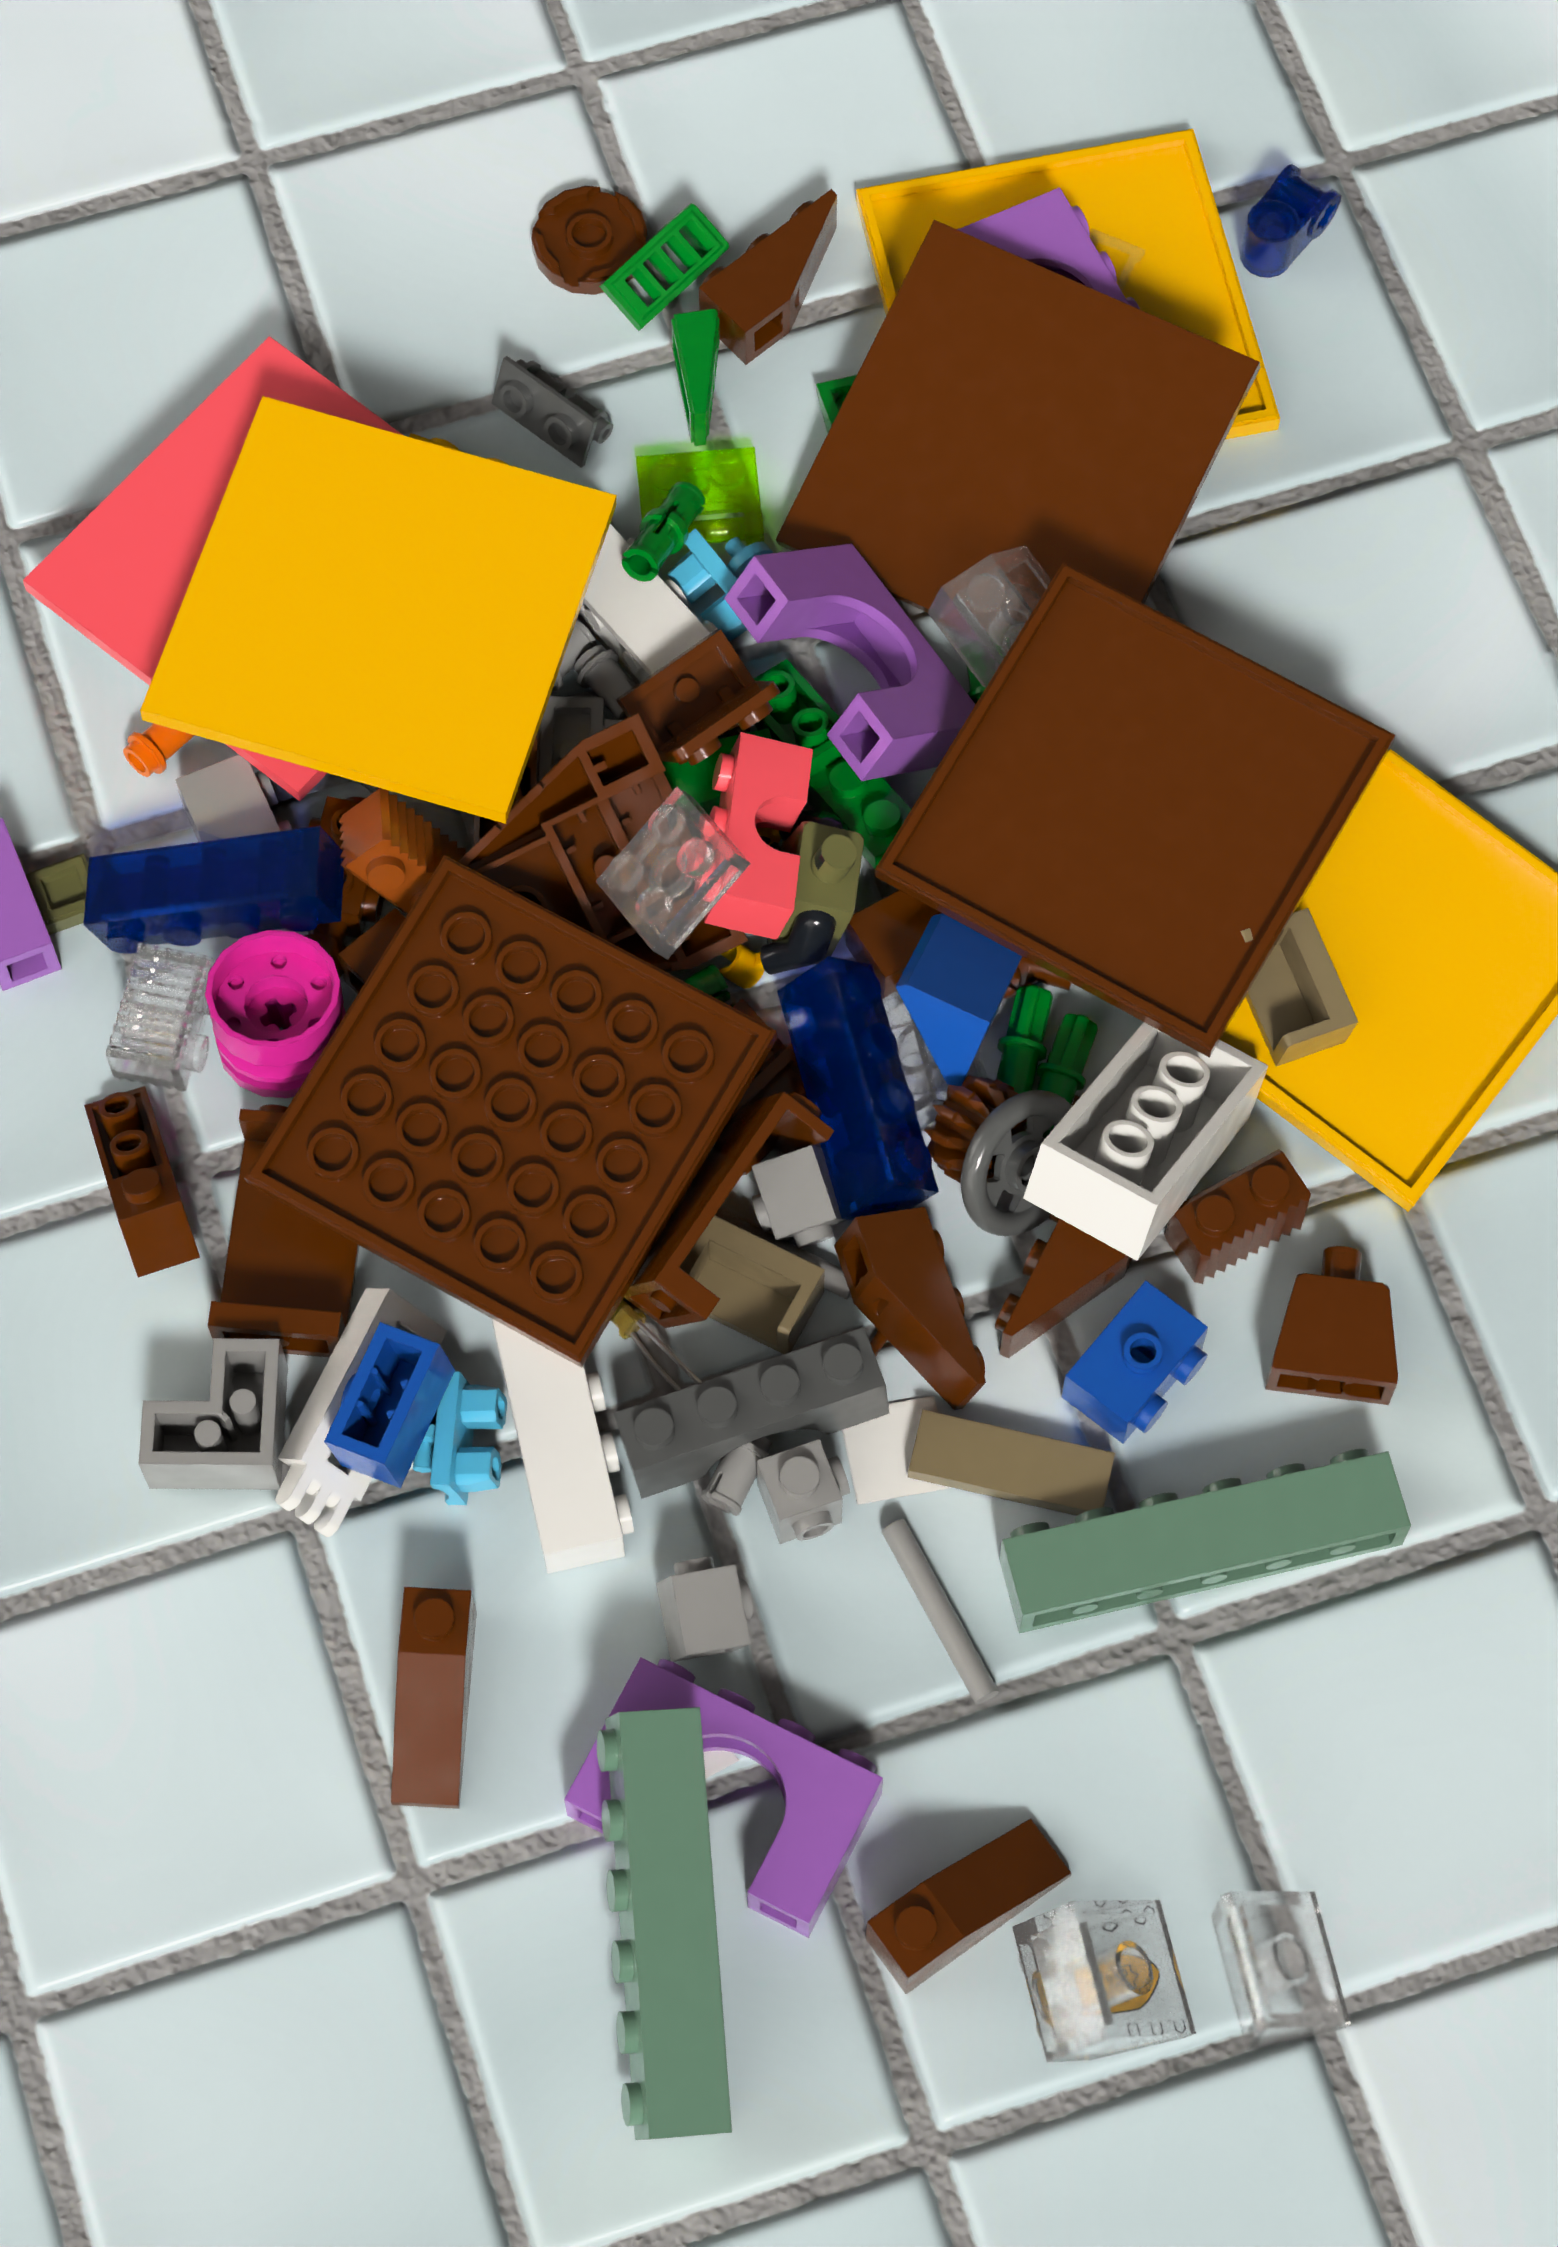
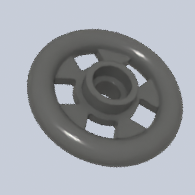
(1012, 1163)

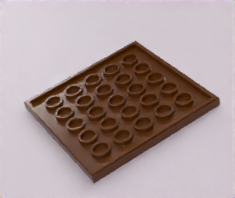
(512, 1109)

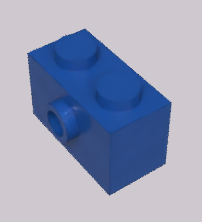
(1136, 1363)
(389, 1404)

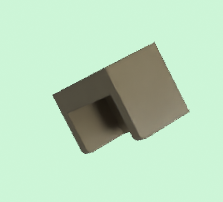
(1299, 994)
(758, 1284)

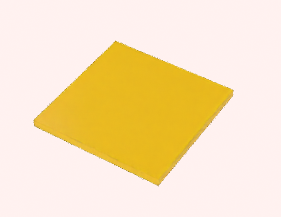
(1133, 189)
(381, 609)
(1448, 967)

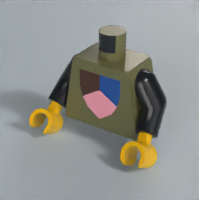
(823, 898)

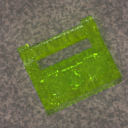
(724, 477)

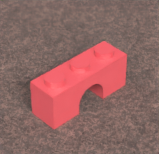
(760, 787)

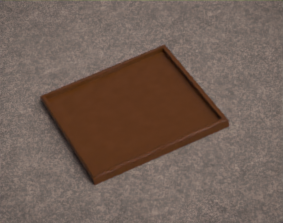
(1013, 419)
(1135, 808)

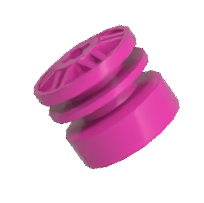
(267, 985)

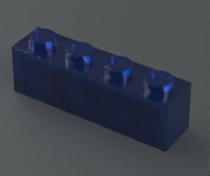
(215, 889)
(859, 1086)

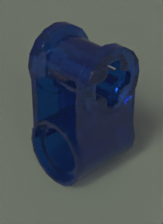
(1285, 223)

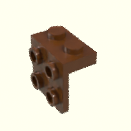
(698, 700)

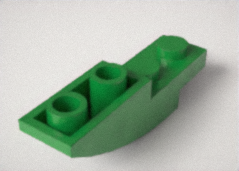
(804, 720)

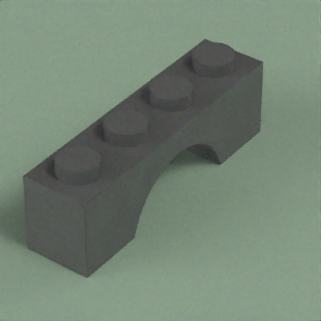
(809, 1388)

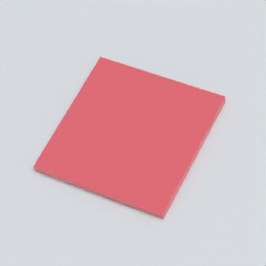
(136, 552)

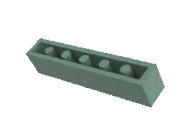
(1203, 1539)
(665, 1924)

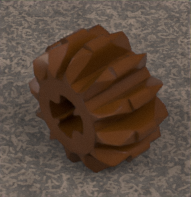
(961, 1117)

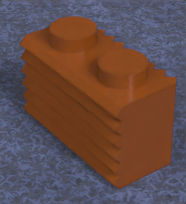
(392, 848)

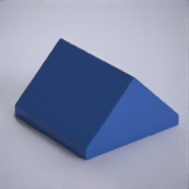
(955, 991)

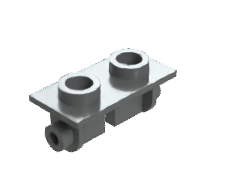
(540, 406)

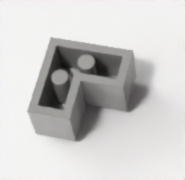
(232, 1436)

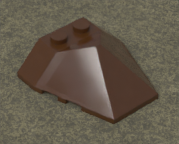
(575, 827)

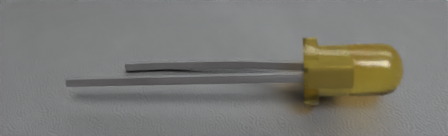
(629, 1322)

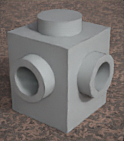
(796, 1197)
(802, 1491)
(704, 1609)

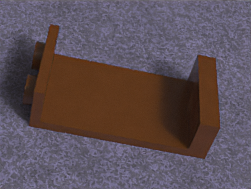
(281, 1268)
(661, 1286)

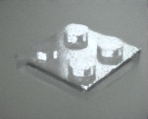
(672, 872)

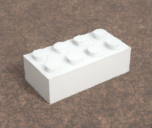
(1143, 1137)

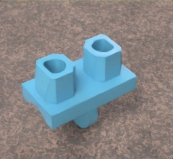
(704, 568)
(448, 1443)

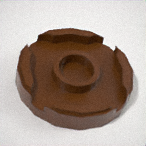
(586, 238)

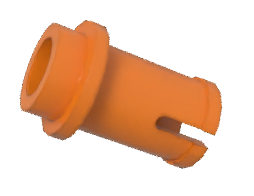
(153, 747)

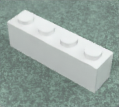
(638, 619)
(564, 1454)

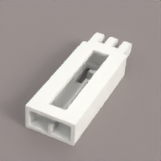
(313, 1483)

